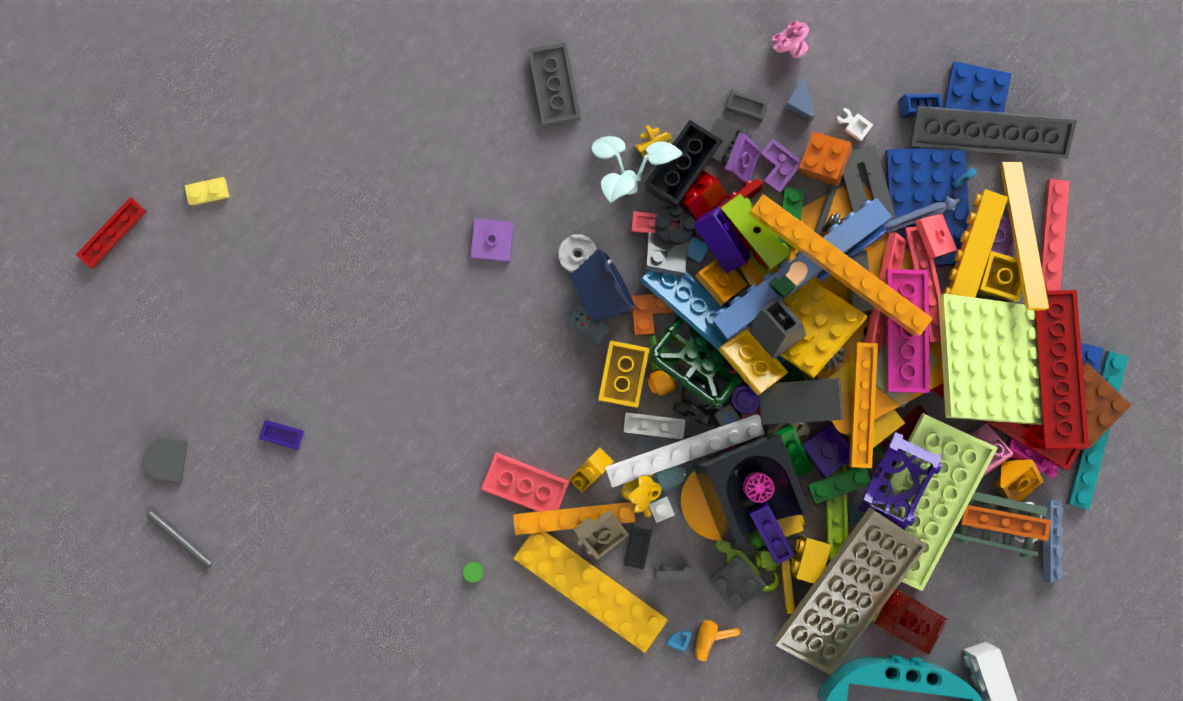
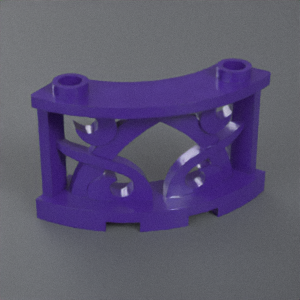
(895, 452)

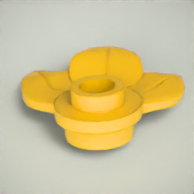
(644, 494)

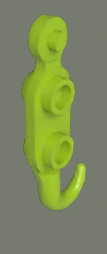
(724, 546)

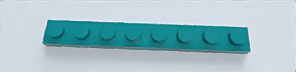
(1091, 458)

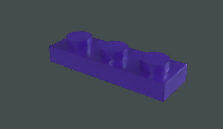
(772, 533)

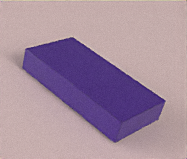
(281, 434)

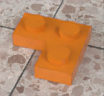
(645, 308)

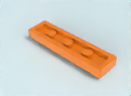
(1006, 522)

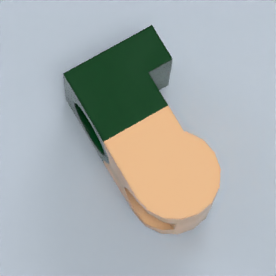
(790, 281)

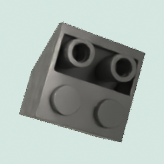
(776, 328)

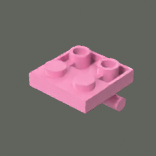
(1002, 453)

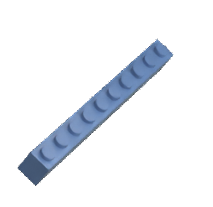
(843, 236)

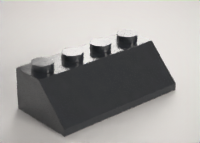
(673, 179)

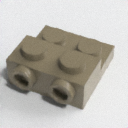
(600, 535)

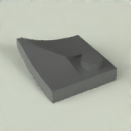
(665, 257)

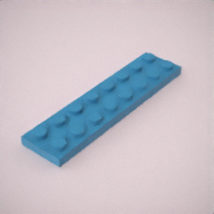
(690, 302)

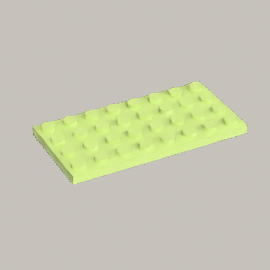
(947, 492)

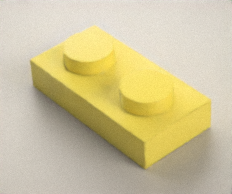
(206, 191)

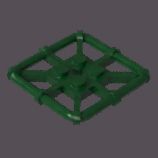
(689, 358)

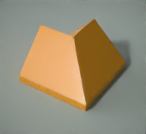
(1018, 479)

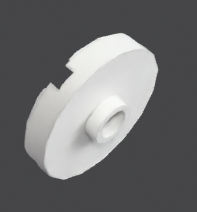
(574, 244)

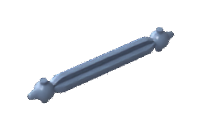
(910, 218)

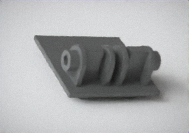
(728, 134)

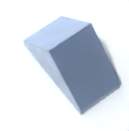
(800, 102)

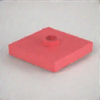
(935, 236)

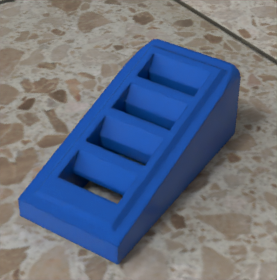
(908, 106)

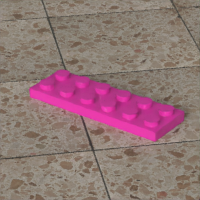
(908, 354)

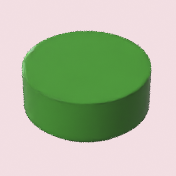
(473, 572)

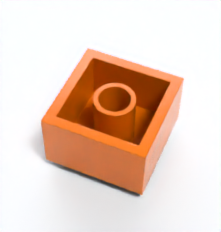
(825, 158)

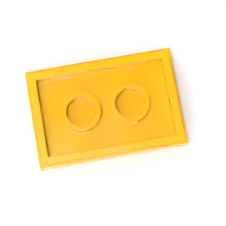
(752, 361)

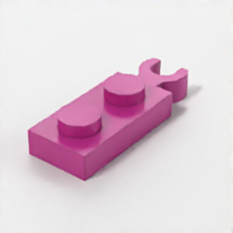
(1021, 452)

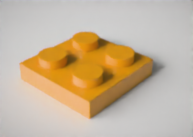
(719, 283)

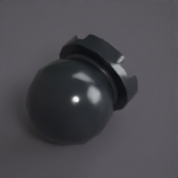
(694, 405)

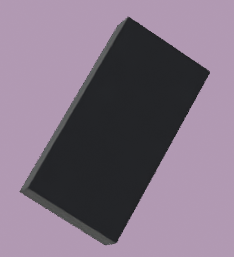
(638, 547)

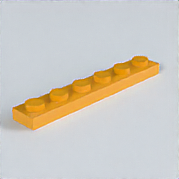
(863, 405)
(569, 517)

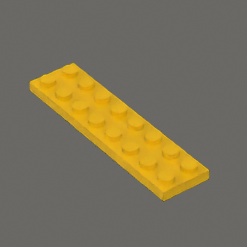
(591, 589)

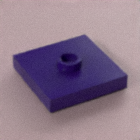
(828, 450)

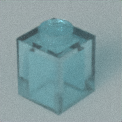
(671, 476)

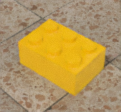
(623, 374)

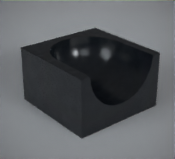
(723, 477)

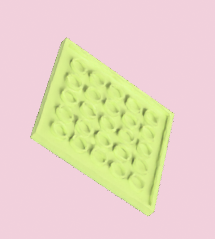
(989, 360)

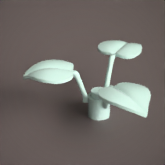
(616, 185)

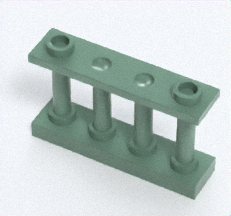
(1012, 506)

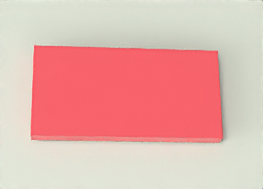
(524, 484)

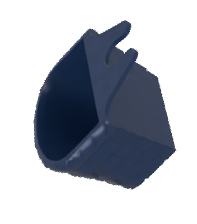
(602, 287)

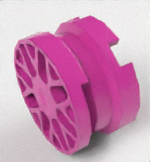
(758, 487)

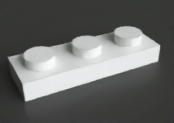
(654, 425)

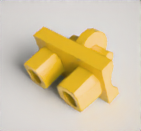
(641, 147)

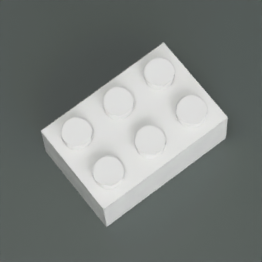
(989, 673)

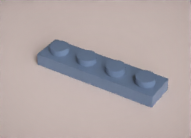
(1052, 548)

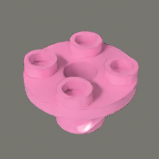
(792, 39)

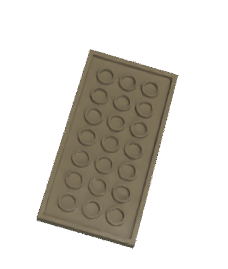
(850, 592)

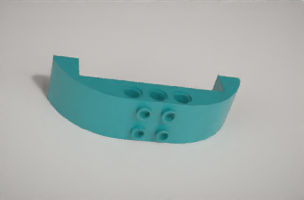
(920, 678)

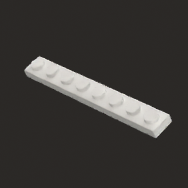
(685, 450)

